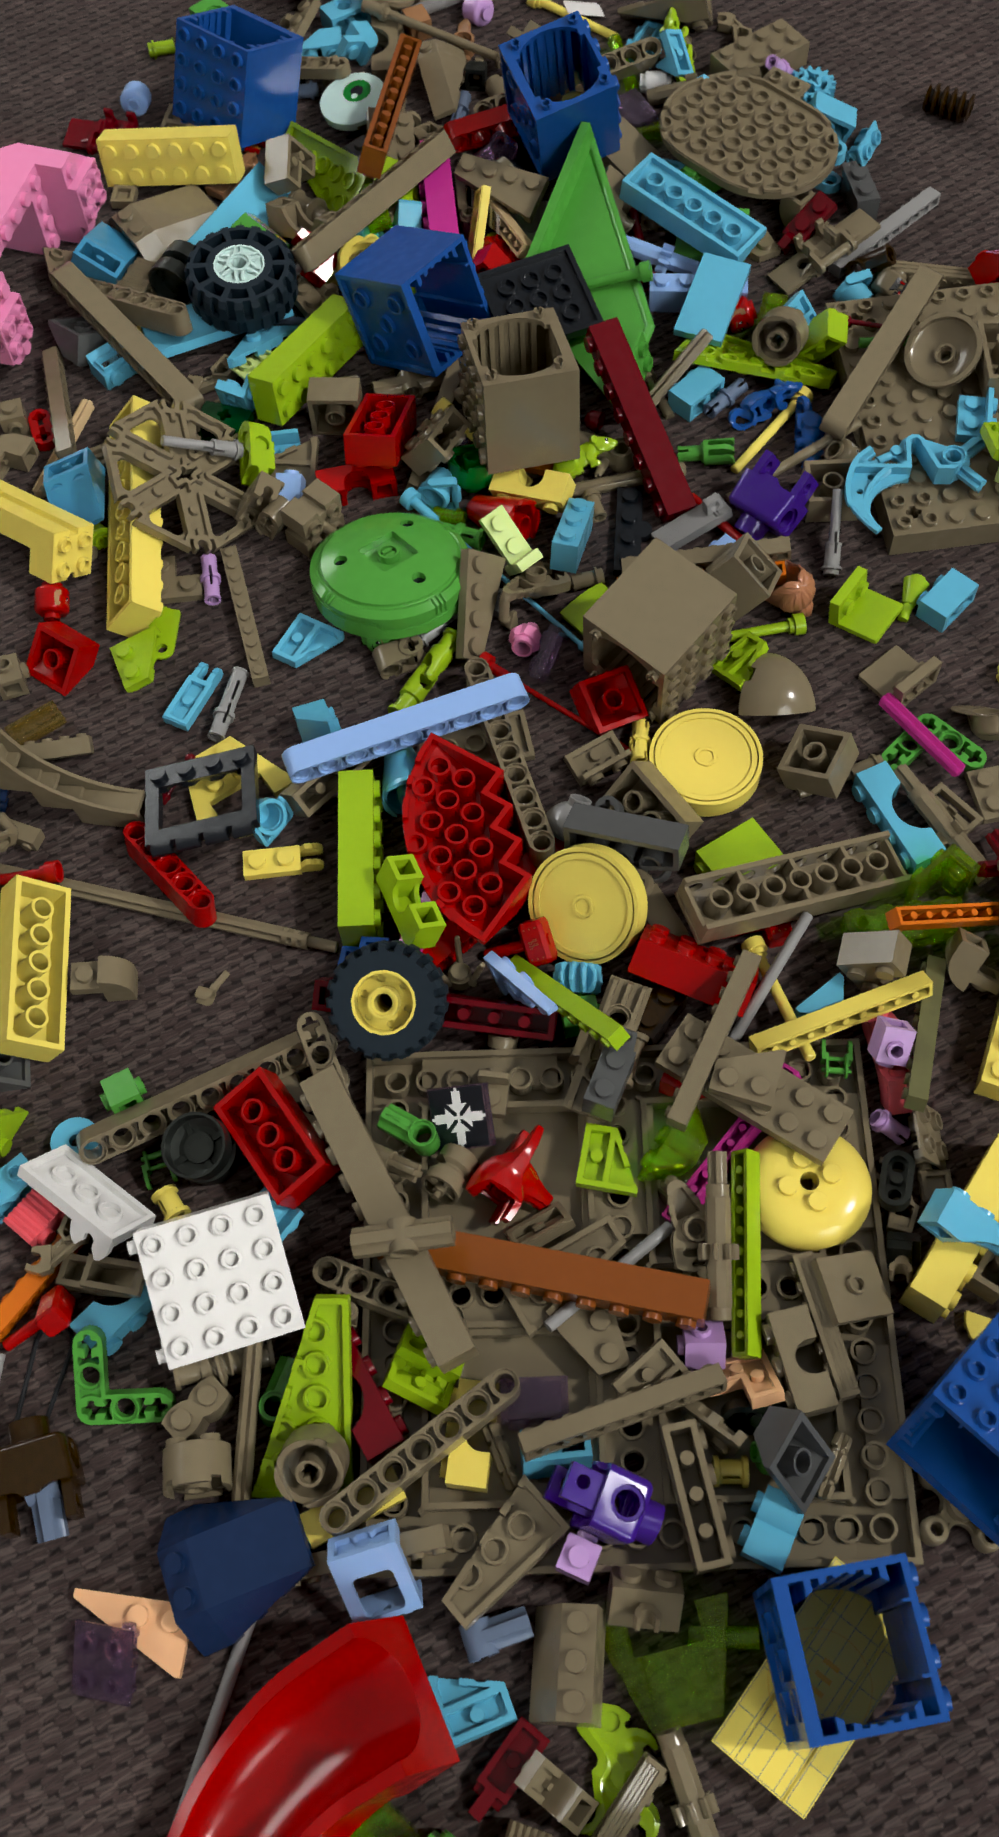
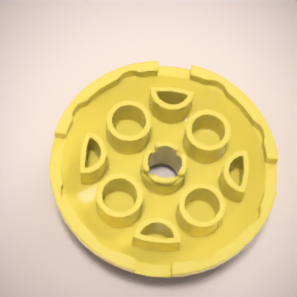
(814, 1217)

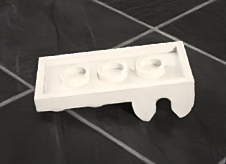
(87, 1198)

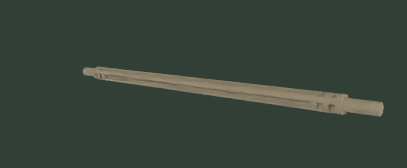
(167, 909)

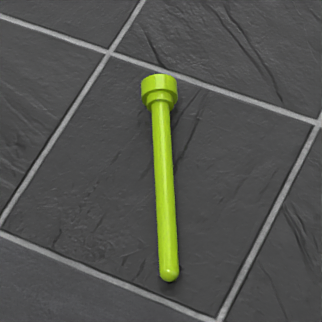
(795, 624)

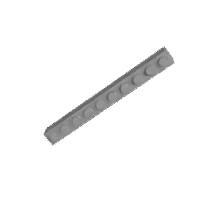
(891, 227)

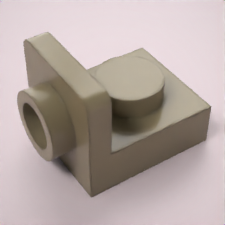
(498, 1088)

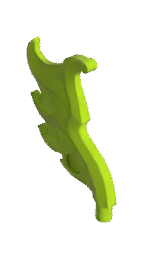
(617, 1754)

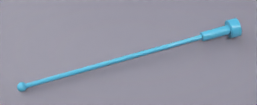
(411, 500)

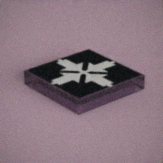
(462, 1115)

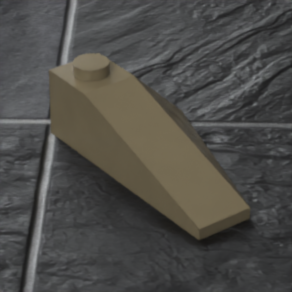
(442, 74)

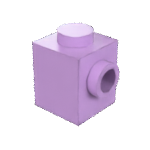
(891, 1041)
(703, 1345)
(579, 1556)

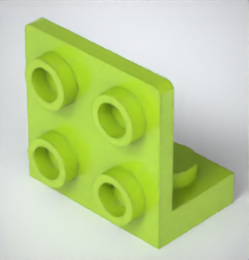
(861, 609)

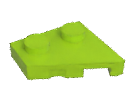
(136, 659)
(737, 664)
(604, 1162)

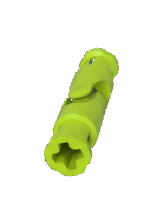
(433, 664)

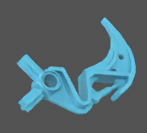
(940, 462)

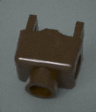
(31, 1464)

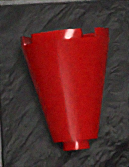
(519, 509)

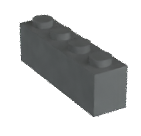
(639, 838)

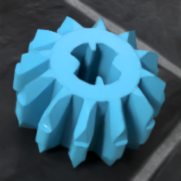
(579, 977)

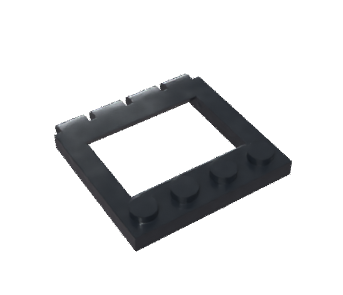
(212, 830)

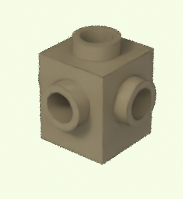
(13, 677)

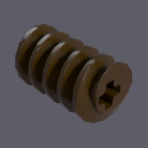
(948, 103)

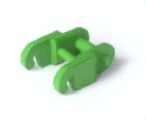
(825, 1058)
(147, 1168)

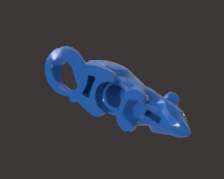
(760, 404)
(807, 427)

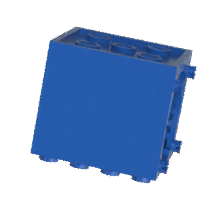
(548, 64)
(236, 73)
(410, 329)
(956, 1433)
(891, 1589)

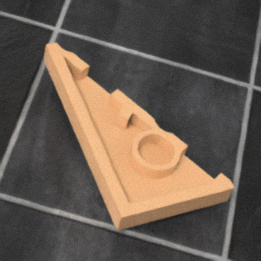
(159, 1633)

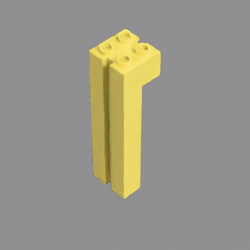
(56, 538)

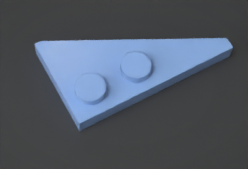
(517, 984)

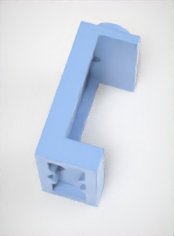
(366, 1553)

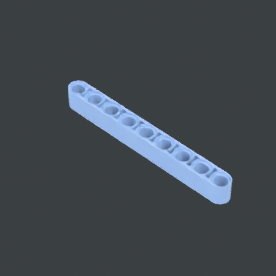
(404, 728)

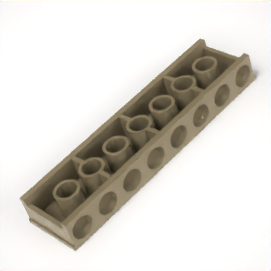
(785, 891)

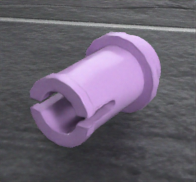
(883, 1122)

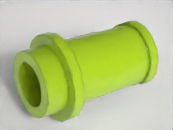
(161, 48)

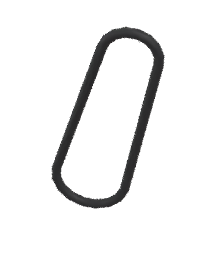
(29, 1369)

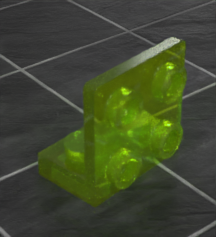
(949, 866)

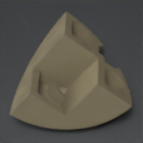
(776, 689)

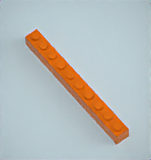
(943, 916)
(24, 1295)

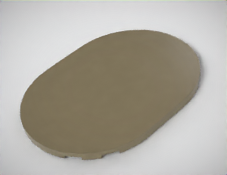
(749, 136)

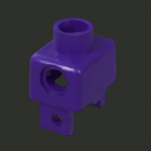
(766, 504)
(593, 1502)

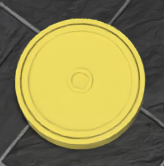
(708, 759)
(590, 901)

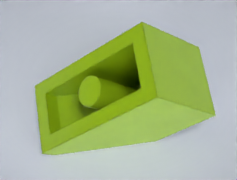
(826, 334)

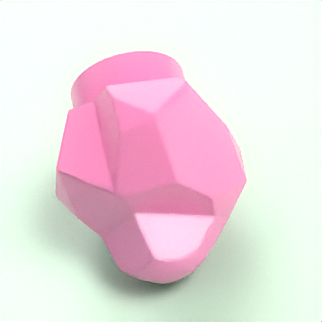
(525, 639)

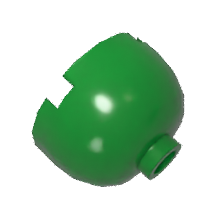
(468, 470)

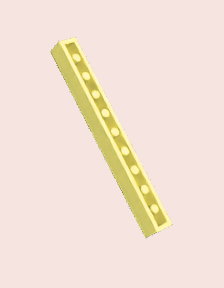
(843, 1014)

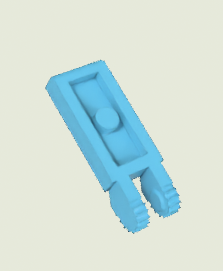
(192, 697)

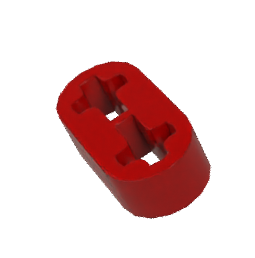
(37, 431)

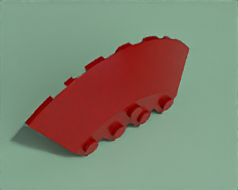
(462, 838)

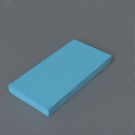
(712, 298)

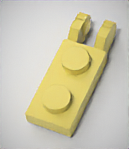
(281, 861)

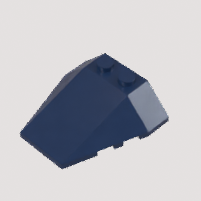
(230, 1566)

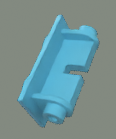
(864, 145)

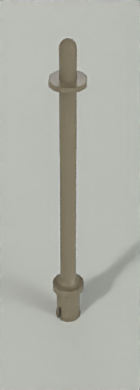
(384, 13)

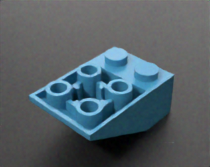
(104, 254)
(77, 485)

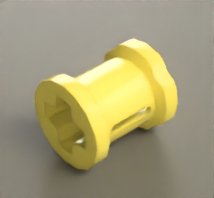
(170, 1202)
(731, 1471)

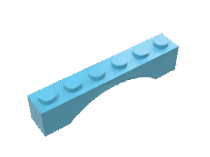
(956, 1218)

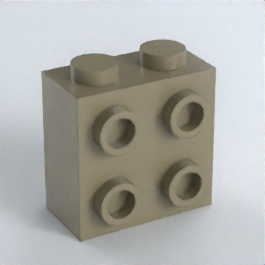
(435, 440)

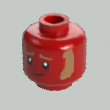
(743, 315)
(52, 601)

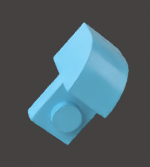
(358, 42)

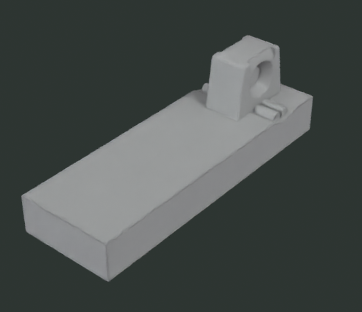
(694, 522)

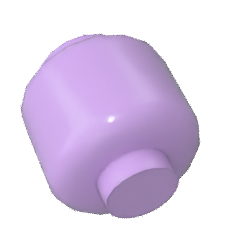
(478, 11)

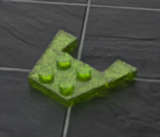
(681, 1682)

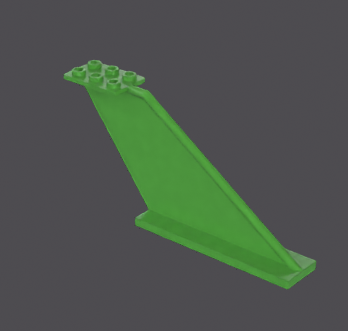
(587, 219)

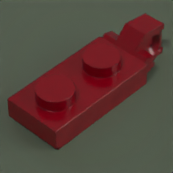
(818, 207)
(497, 1779)

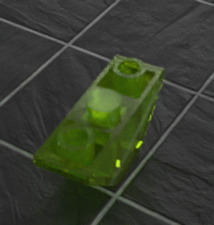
(675, 1150)

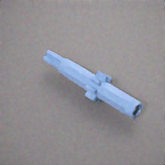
(662, 258)

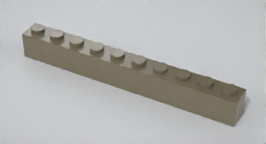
(377, 1202)

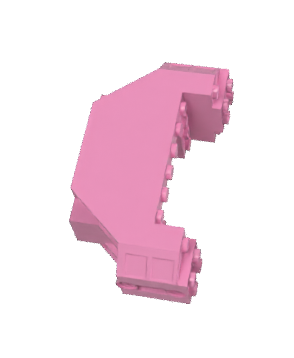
(42, 200)

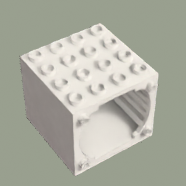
(217, 1280)

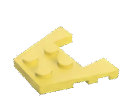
(208, 793)

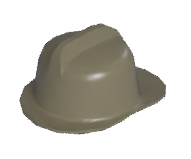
(982, 720)

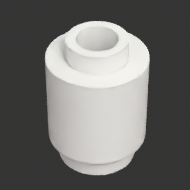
(654, 79)

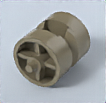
(450, 1173)

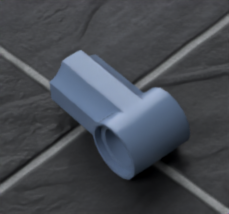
(49, 1513)
(495, 1633)

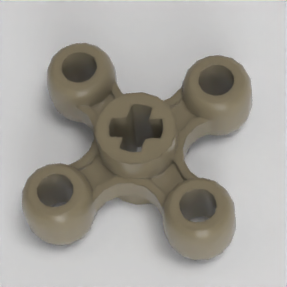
(945, 1520)

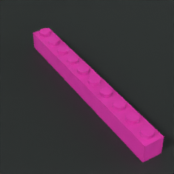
(738, 1137)

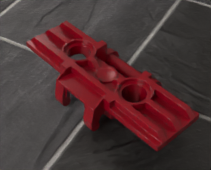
(83, 133)

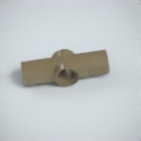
(408, 384)
(403, 1237)

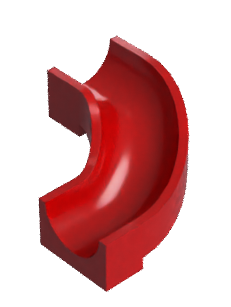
(324, 1742)

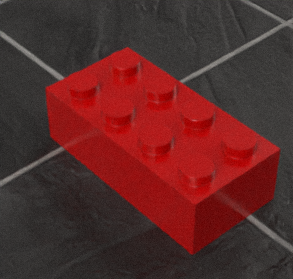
(380, 430)
(684, 965)
(276, 1138)

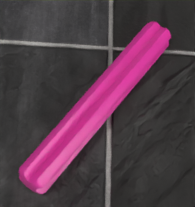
(922, 735)

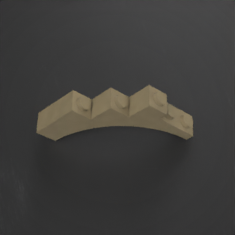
(59, 788)

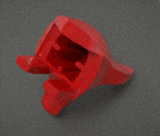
(511, 1178)

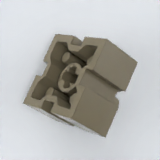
(312, 517)

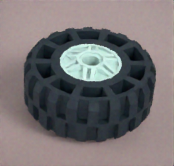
(241, 279)

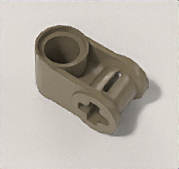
(398, 657)

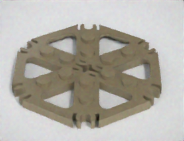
(167, 467)

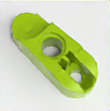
(258, 451)

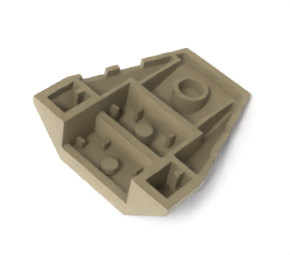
(691, 13)
(163, 219)

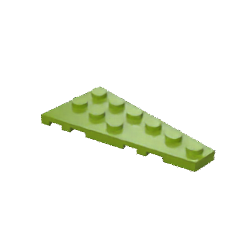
(335, 169)
(317, 1386)

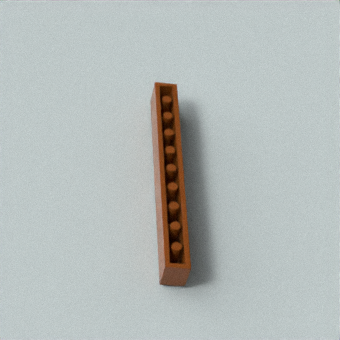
(389, 107)
(575, 1278)

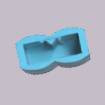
(772, 1531)

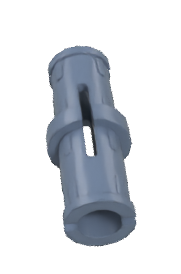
(725, 397)

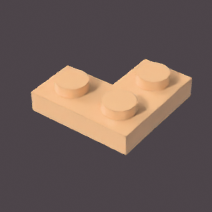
(756, 1379)

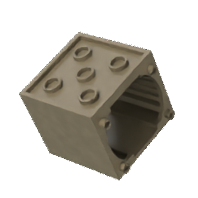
(520, 390)
(663, 623)

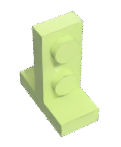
(509, 541)

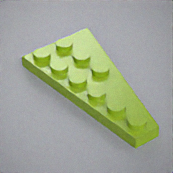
(740, 357)

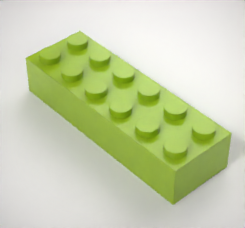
(311, 350)
(359, 856)

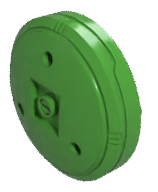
(388, 575)

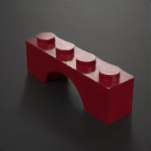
(377, 1428)

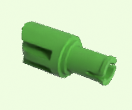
(710, 452)

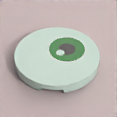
(347, 100)

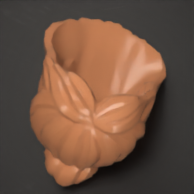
(796, 593)

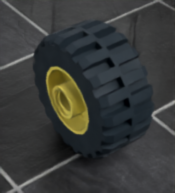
(360, 1007)

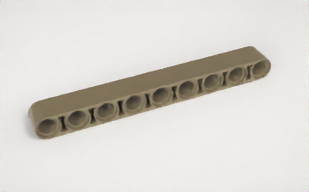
(616, 59)
(373, 201)
(124, 336)
(881, 352)
(509, 757)
(191, 1092)

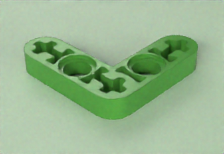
(942, 732)
(100, 1392)

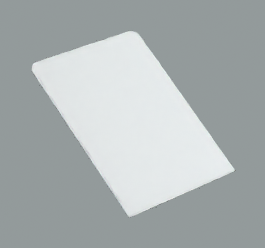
(584, 8)

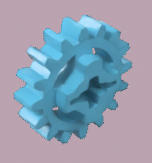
(819, 81)

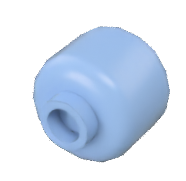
(135, 98)

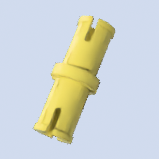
(640, 740)

